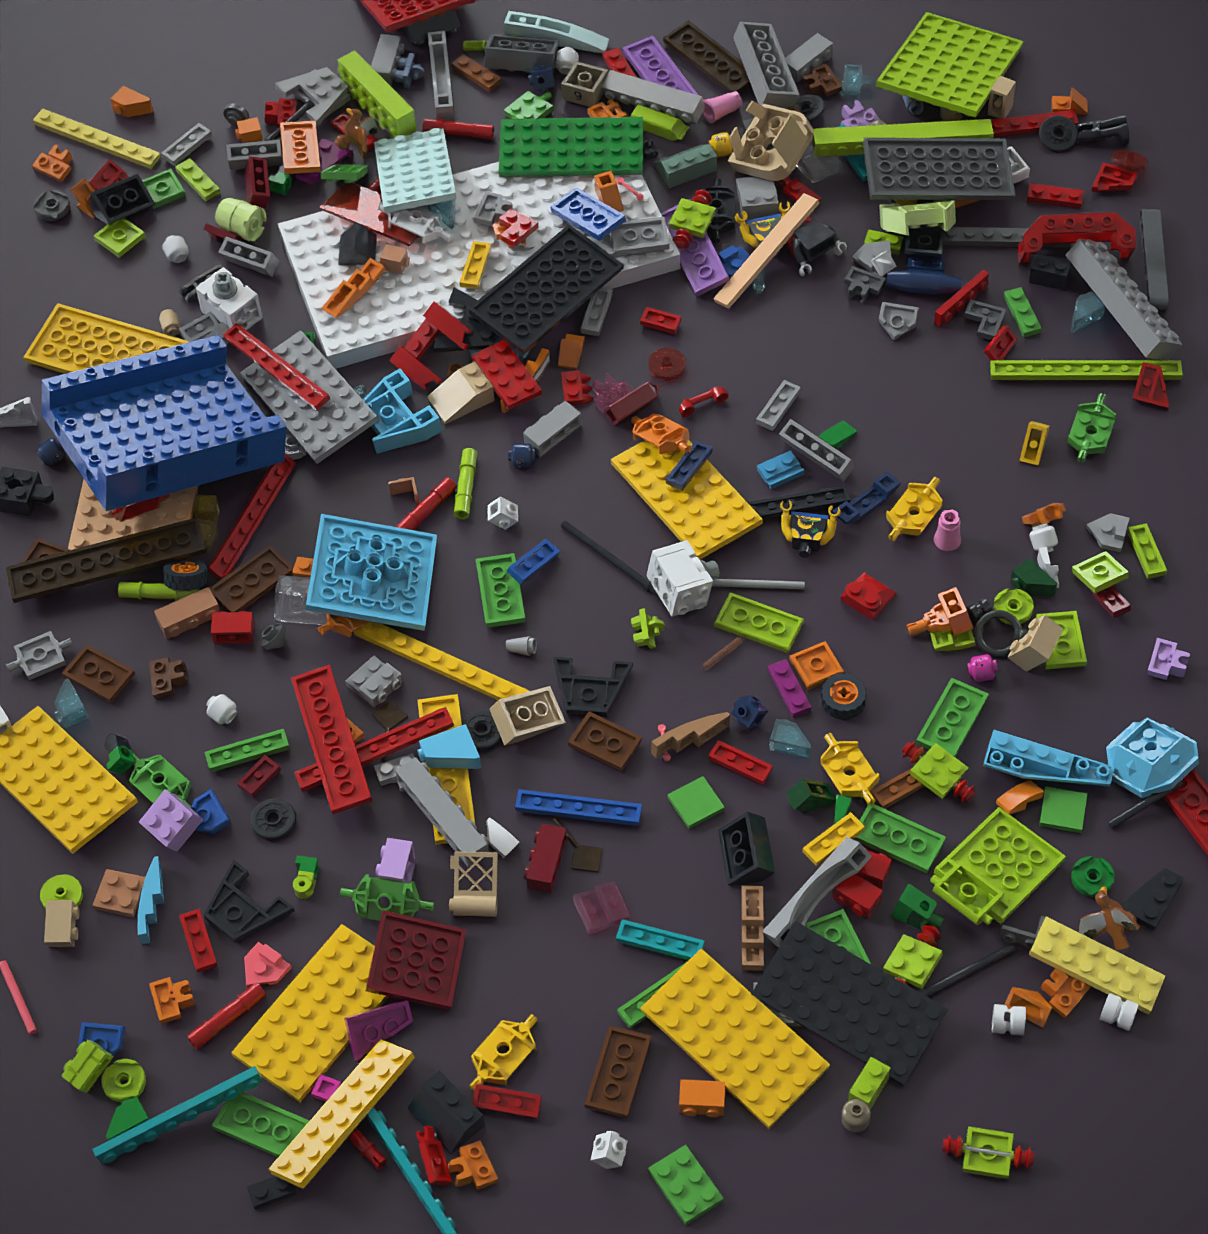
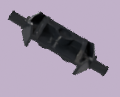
(725, 215)

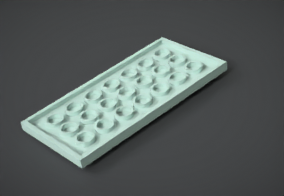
(414, 170)

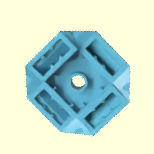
(1151, 757)

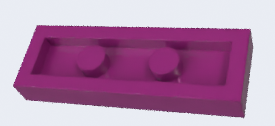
(789, 688)

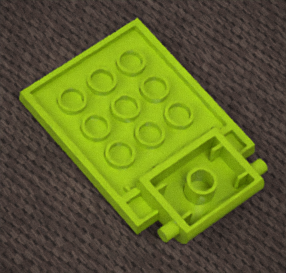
(995, 869)

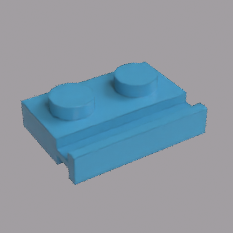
(780, 470)

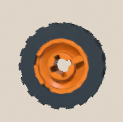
(185, 574)
(847, 706)

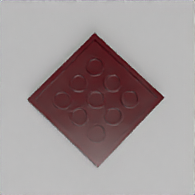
(416, 960)

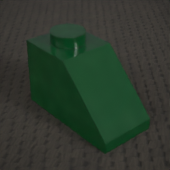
(1033, 579)
(810, 795)

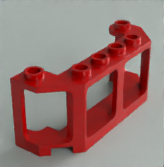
(1071, 227)

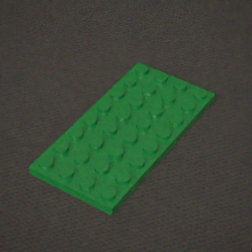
(571, 146)

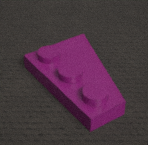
(328, 155)
(376, 1024)

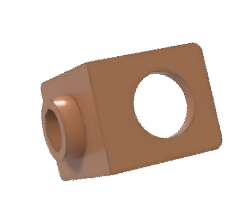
(402, 486)

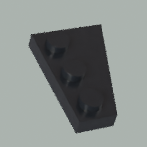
(1153, 898)

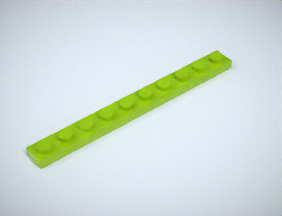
(1079, 369)

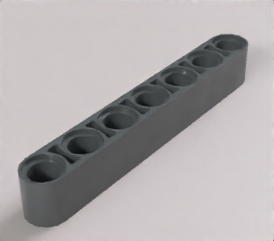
(1154, 258)

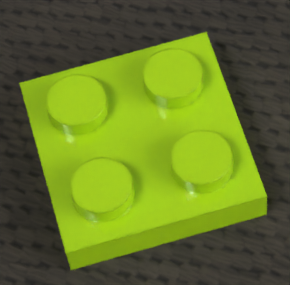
(119, 236)
(1100, 572)

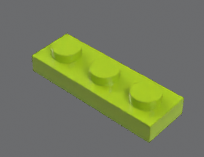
(197, 179)
(1147, 551)

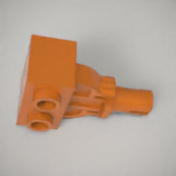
(945, 616)

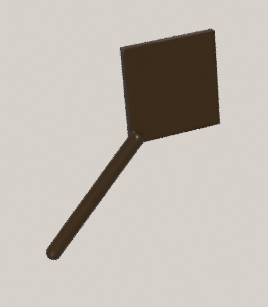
(389, 716)
(585, 857)

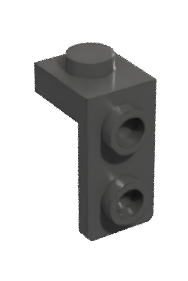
(1019, 936)

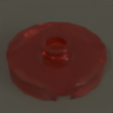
(1129, 160)
(661, 369)

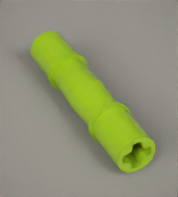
(465, 483)
(152, 590)

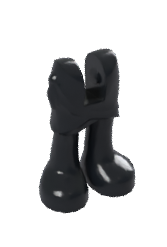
(1092, 130)

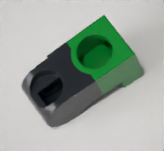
(281, 182)
(119, 753)

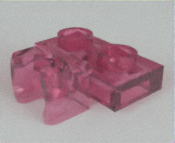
(609, 392)

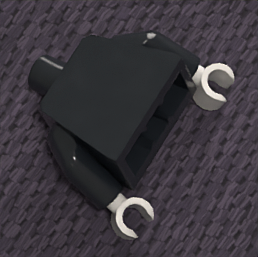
(814, 240)

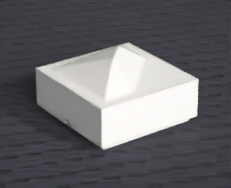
(883, 263)

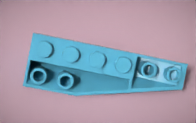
(1042, 762)

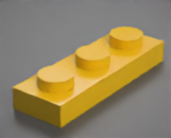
(475, 265)
(828, 841)

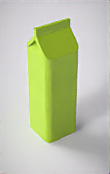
(660, 123)

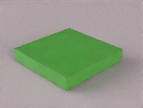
(164, 188)
(696, 802)
(1063, 809)

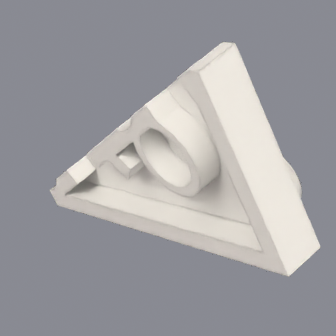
(18, 414)

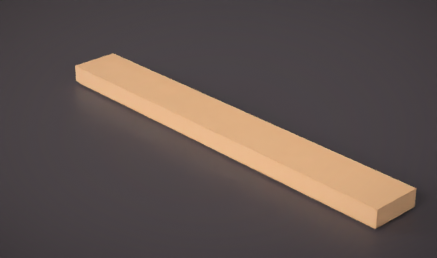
(766, 251)

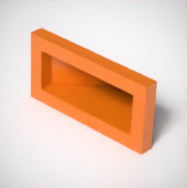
(1036, 1006)

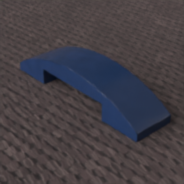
(868, 501)

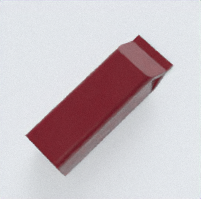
(632, 402)

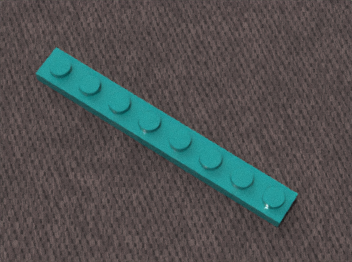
(172, 1118)
(411, 1172)

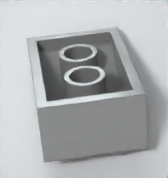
(757, 197)

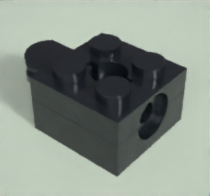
(22, 498)

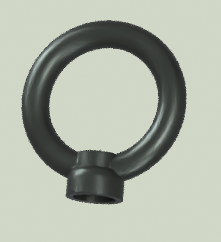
(1018, 634)

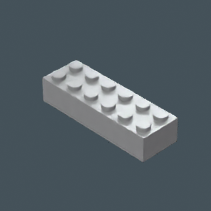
(765, 65)

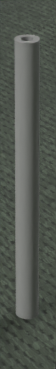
(758, 584)

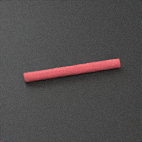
(31, 1028)

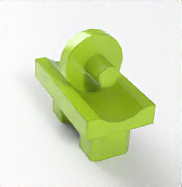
(650, 627)

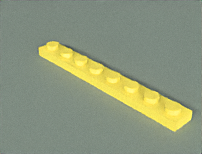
(96, 138)

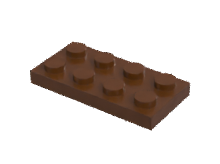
(251, 580)
(618, 1072)

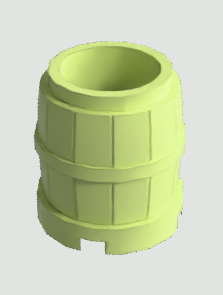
(240, 218)

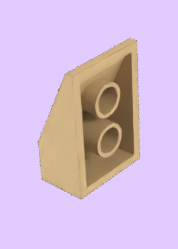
(462, 393)
(526, 715)

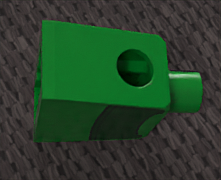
(916, 909)

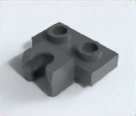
(863, 283)

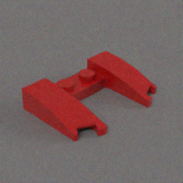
(408, 357)

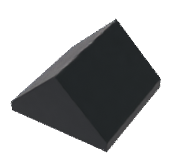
(357, 246)

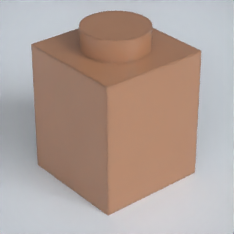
(394, 259)

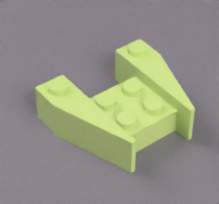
(898, 218)

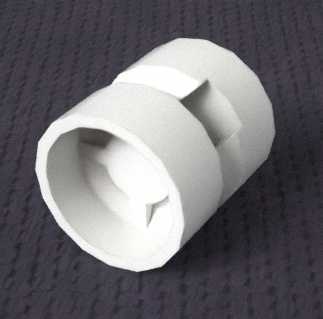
(1119, 1011)
(1016, 1019)

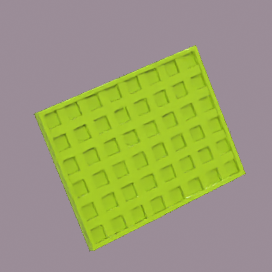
(949, 64)

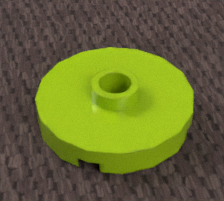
(1014, 598)
(59, 883)
(123, 1070)

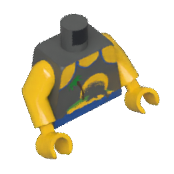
(757, 230)

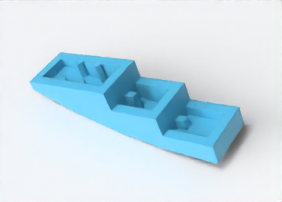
(151, 894)

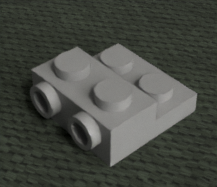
(374, 681)

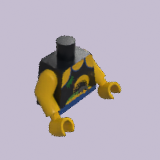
(808, 530)

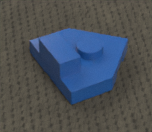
(733, 259)
(211, 812)
(107, 1036)

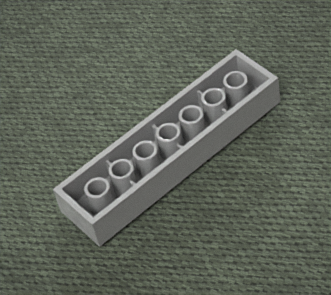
(1124, 299)

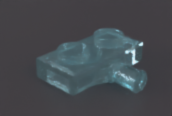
(853, 79)

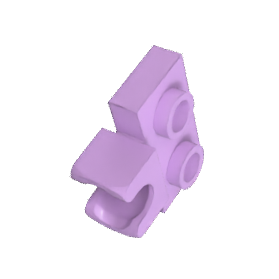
(857, 115)
(1167, 660)

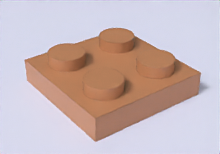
(119, 893)

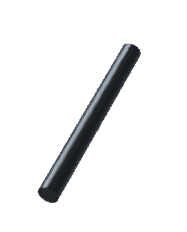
(1141, 806)

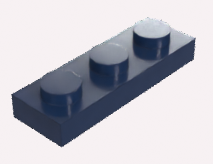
(689, 465)

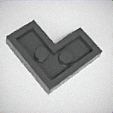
(989, 316)

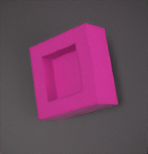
(325, 1088)

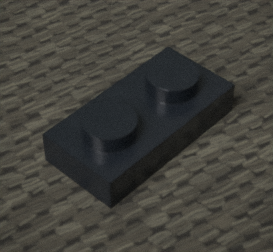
(270, 1191)

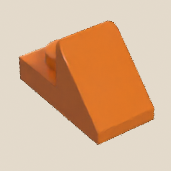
(1074, 102)
(82, 192)
(570, 351)

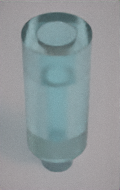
(759, 282)

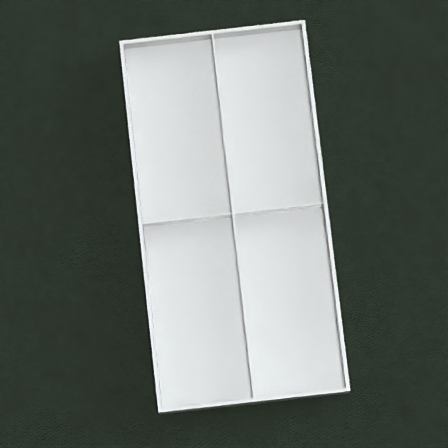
(396, 302)

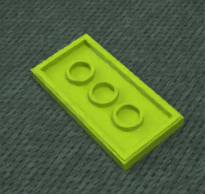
(759, 622)

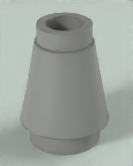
(522, 645)

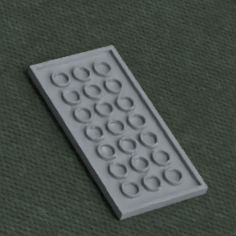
(320, 430)

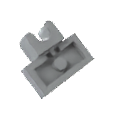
(491, 208)

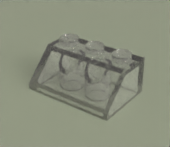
(291, 602)

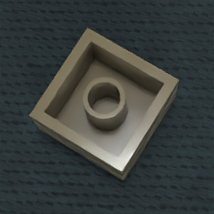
(584, 84)

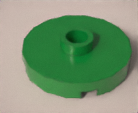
(1092, 867)

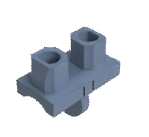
(410, 71)

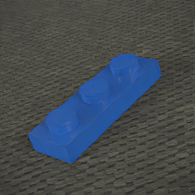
(533, 561)

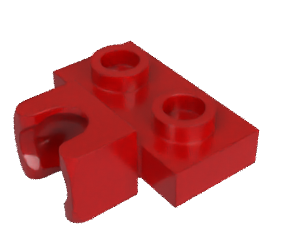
(279, 113)

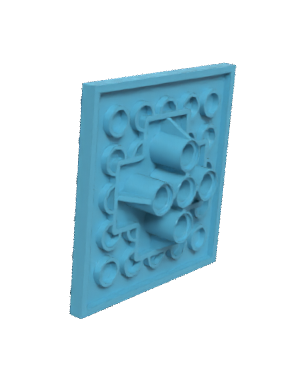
(371, 572)

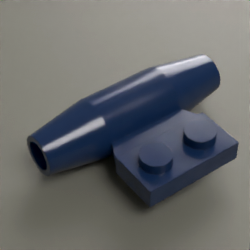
(924, 276)

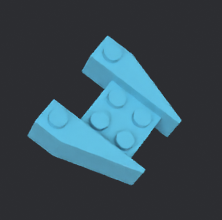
(396, 423)

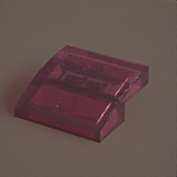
(601, 907)

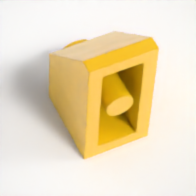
(1034, 443)

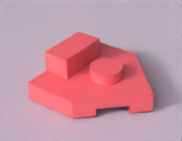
(264, 966)

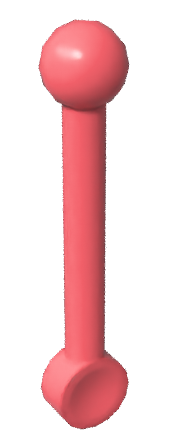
(620, 180)
(662, 729)

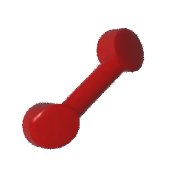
(717, 393)

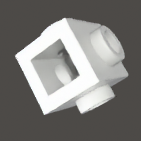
(503, 513)
(609, 1150)

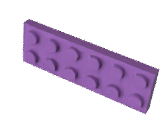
(655, 65)
(699, 261)

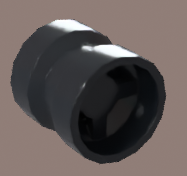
(978, 610)

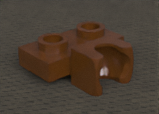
(822, 80)
(166, 675)

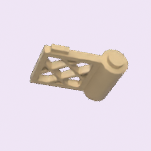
(471, 901)

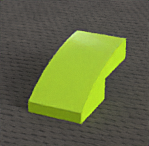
(947, 641)

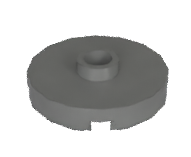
(51, 205)

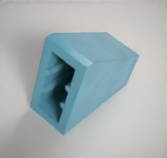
(450, 750)

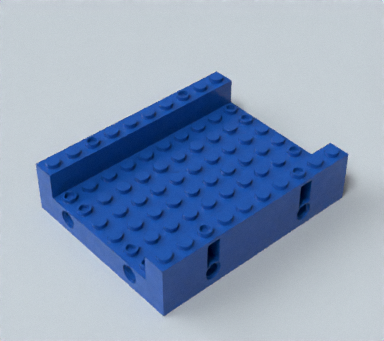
(160, 423)

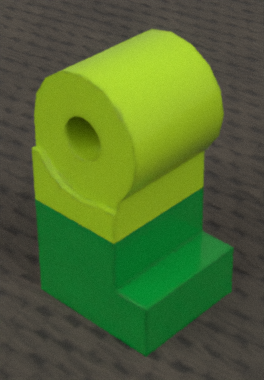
(307, 876)

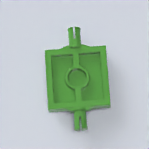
(530, 107)

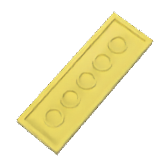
(1096, 964)

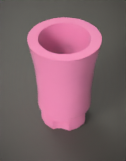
(721, 106)
(948, 531)

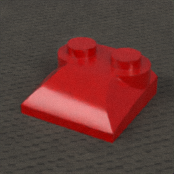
(867, 596)

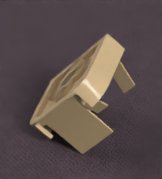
(784, 128)

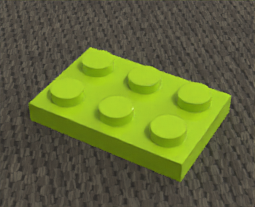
(1069, 648)

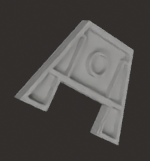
(321, 87)

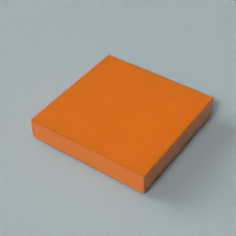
(816, 665)

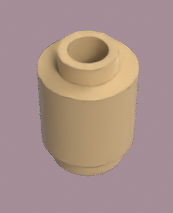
(169, 322)

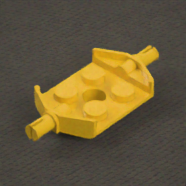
(918, 498)
(847, 756)
(498, 1067)

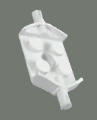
(427, 225)

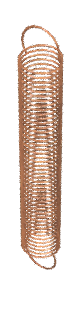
(724, 652)

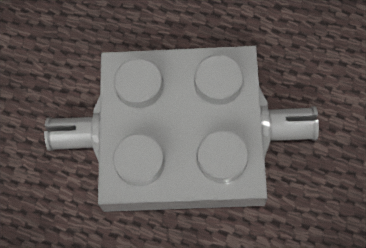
(39, 655)

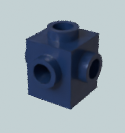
(546, 73)
(749, 711)

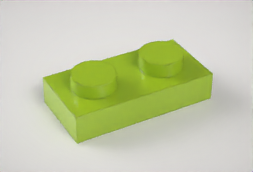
(875, 236)

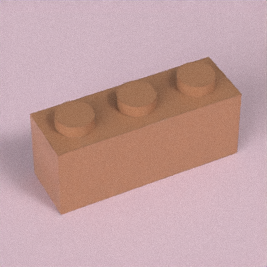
(187, 613)

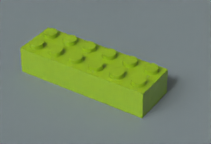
(376, 96)

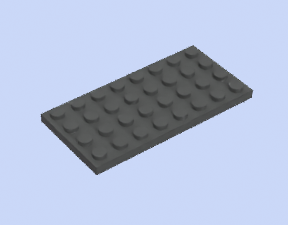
(938, 169)

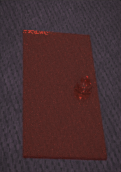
(361, 206)

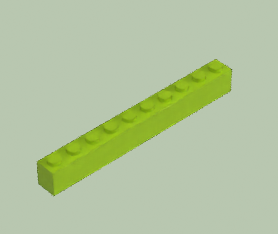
(849, 140)

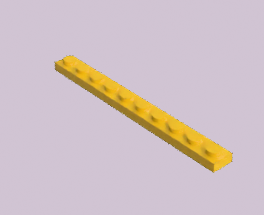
(438, 661)

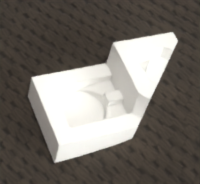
(1044, 564)
(500, 838)

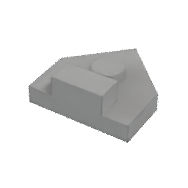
(869, 252)
(898, 318)
(1109, 531)

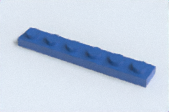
(578, 807)

